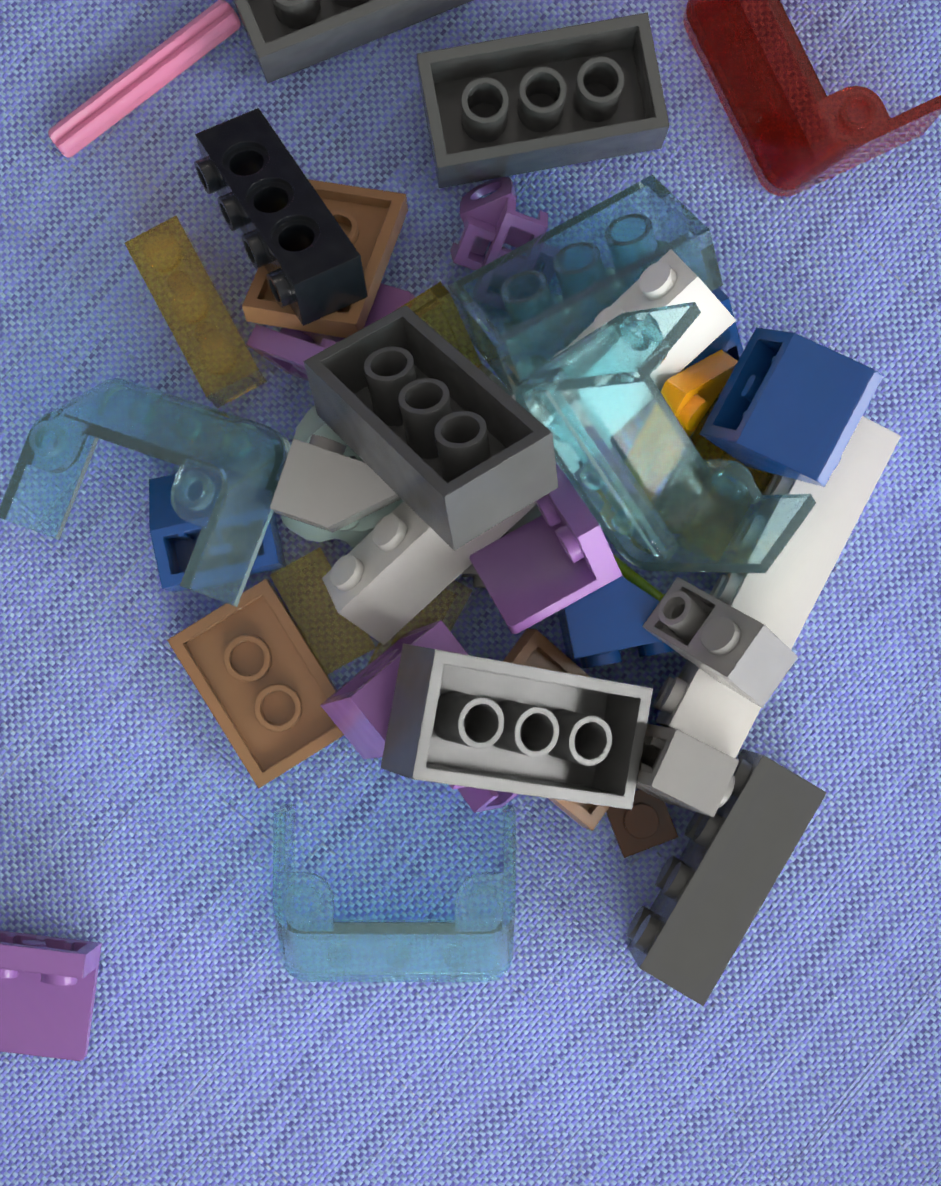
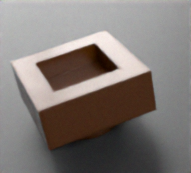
(643, 826)

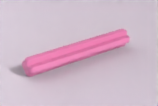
(144, 78)

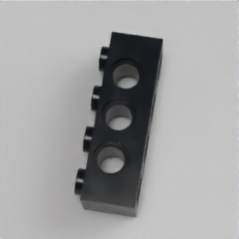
(280, 217)

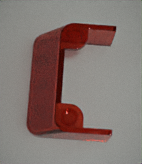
(778, 104)

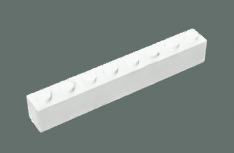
(409, 564)

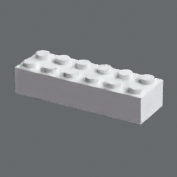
(784, 593)

